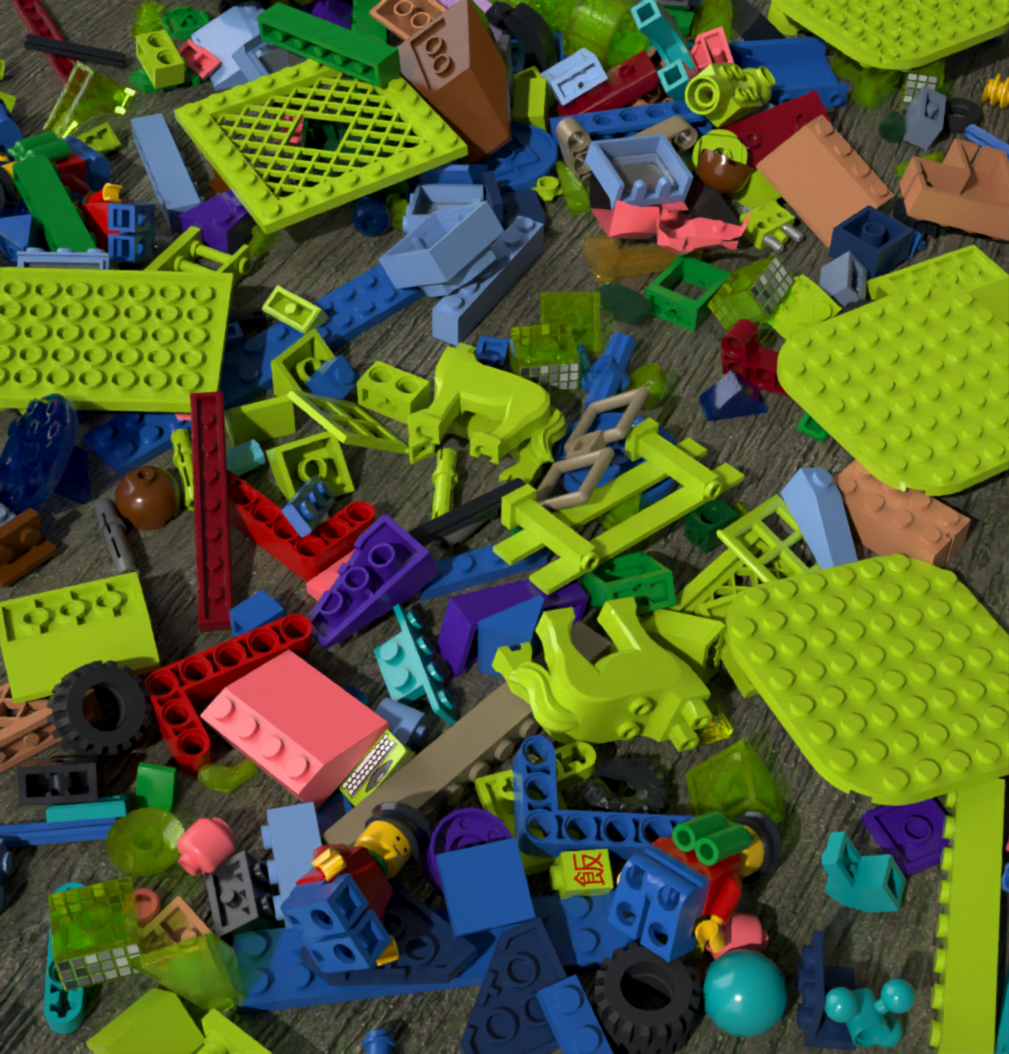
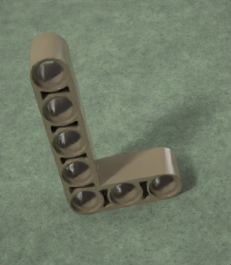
(576, 141)

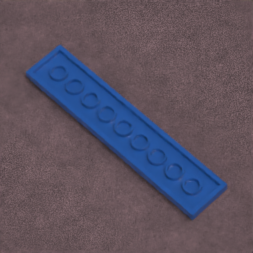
(279, 980)

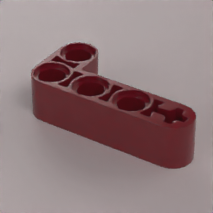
(744, 355)

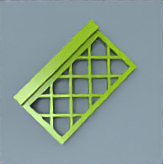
(722, 571)

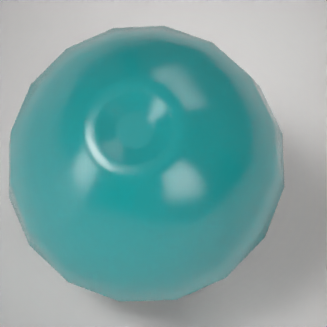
(744, 993)

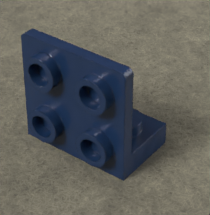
(510, 205)
(815, 982)

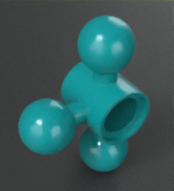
(867, 1016)

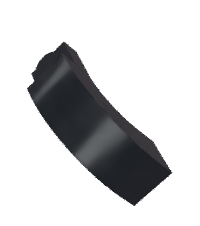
(530, 30)

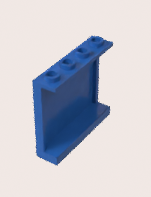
(798, 69)

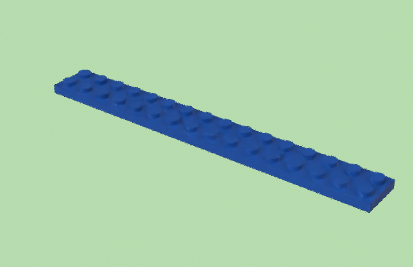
(246, 372)

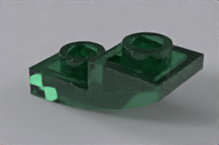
(624, 303)

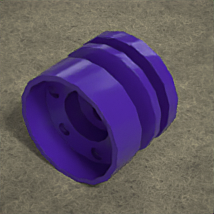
(458, 831)

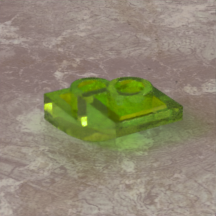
(147, 18)

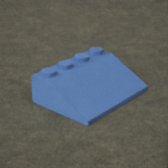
(225, 36)

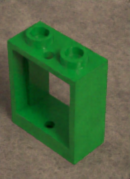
(689, 312)
(635, 576)

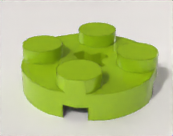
(721, 141)

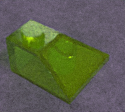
(734, 784)
(197, 970)

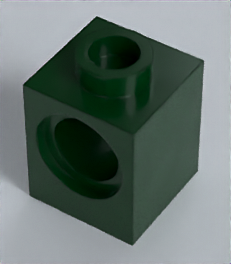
(705, 521)

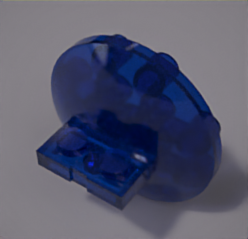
(43, 456)

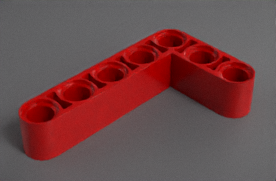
(270, 529)
(216, 676)

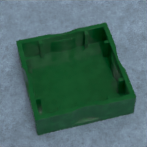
(327, 136)

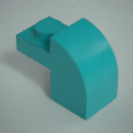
(861, 881)

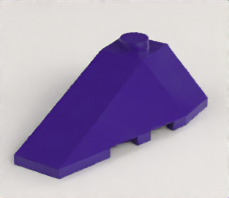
(378, 575)

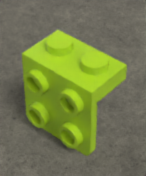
(803, 308)

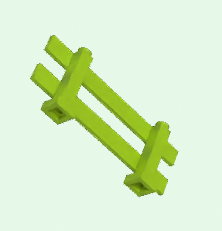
(583, 556)

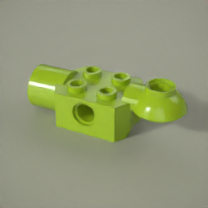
(734, 92)

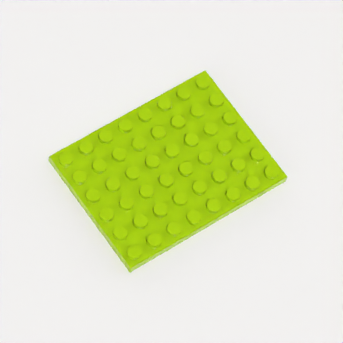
(112, 336)

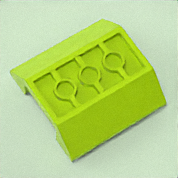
(957, 270)
(71, 627)

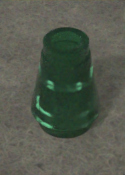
(892, 127)

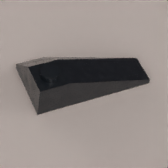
(752, 24)

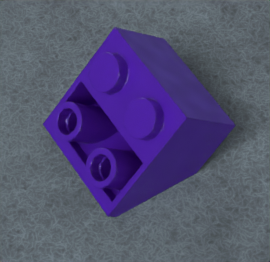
(334, 11)

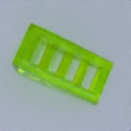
(573, 190)

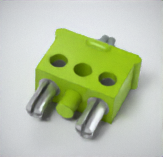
(769, 226)

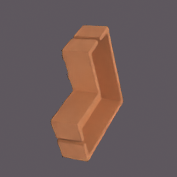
(961, 195)
(899, 520)

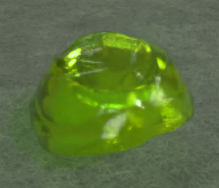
(653, 378)

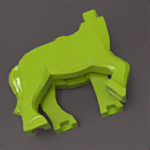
(491, 410)
(621, 696)

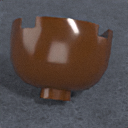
(722, 172)
(148, 498)

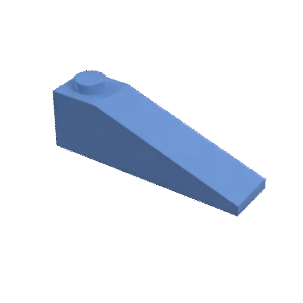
(820, 516)

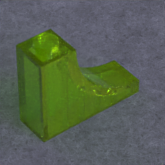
(85, 96)

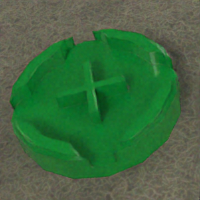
(184, 21)

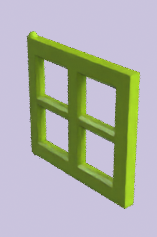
(339, 417)
(779, 548)

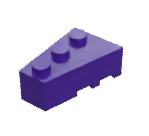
(222, 221)

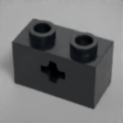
(60, 780)

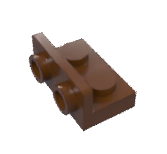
(22, 546)

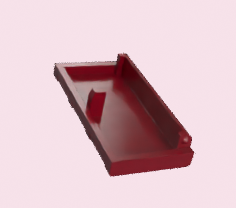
(624, 85)
(772, 127)

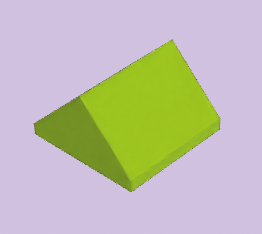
(299, 363)
(260, 420)
(150, 1026)

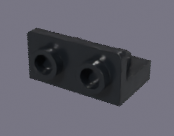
(240, 896)

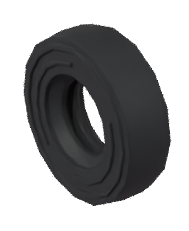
(964, 107)

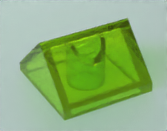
(711, 15)
(579, 309)

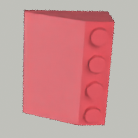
(295, 726)

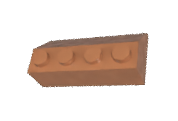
(406, 16)

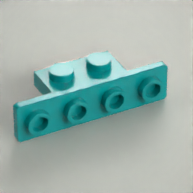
(410, 668)

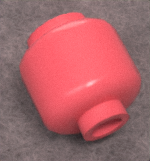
(205, 845)
(742, 932)

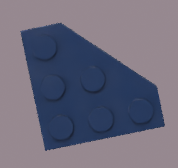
(424, 945)
(506, 1009)

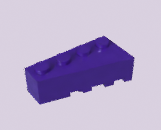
(459, 629)

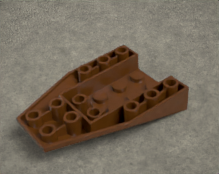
(462, 77)

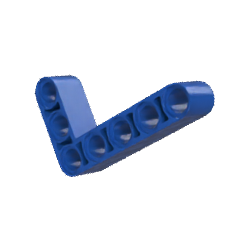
(555, 822)

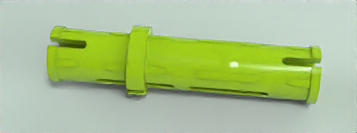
(183, 461)
(445, 482)

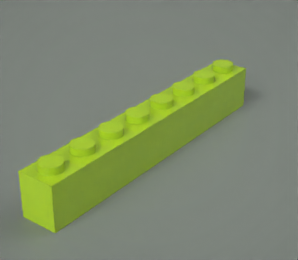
(969, 921)

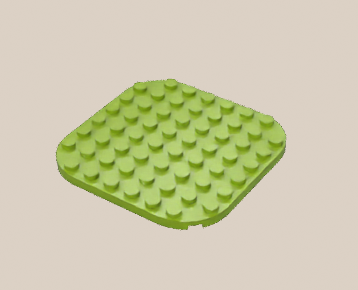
(899, 31)
(909, 387)
(880, 675)

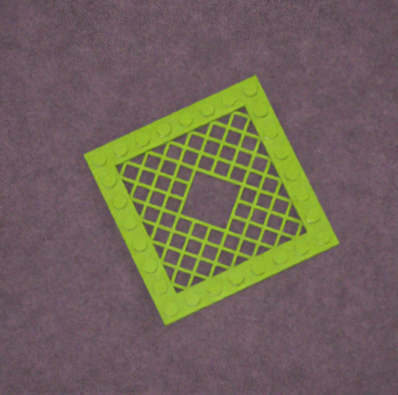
(204, 122)

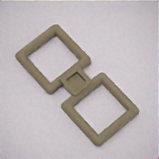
(589, 449)

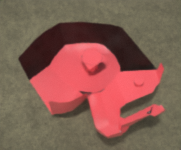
(677, 227)

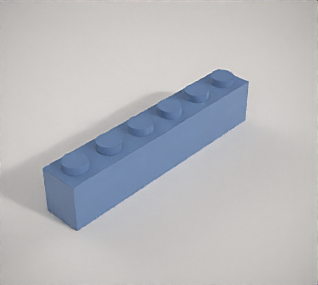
(165, 167)
(466, 306)

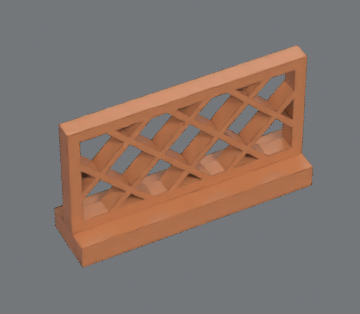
(32, 733)

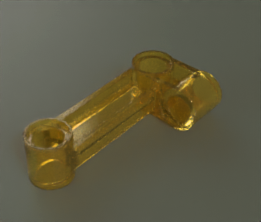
(610, 262)

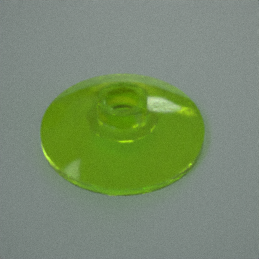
(140, 830)

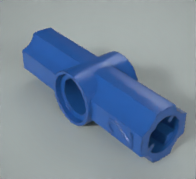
(610, 370)

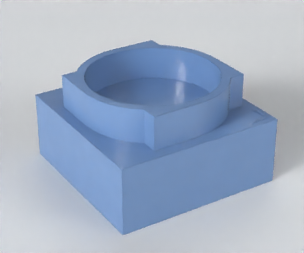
(444, 250)

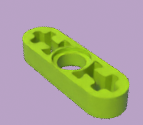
(575, 772)

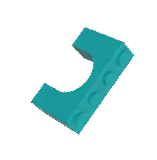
(668, 40)

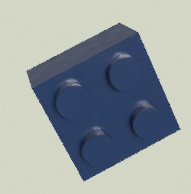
(873, 239)

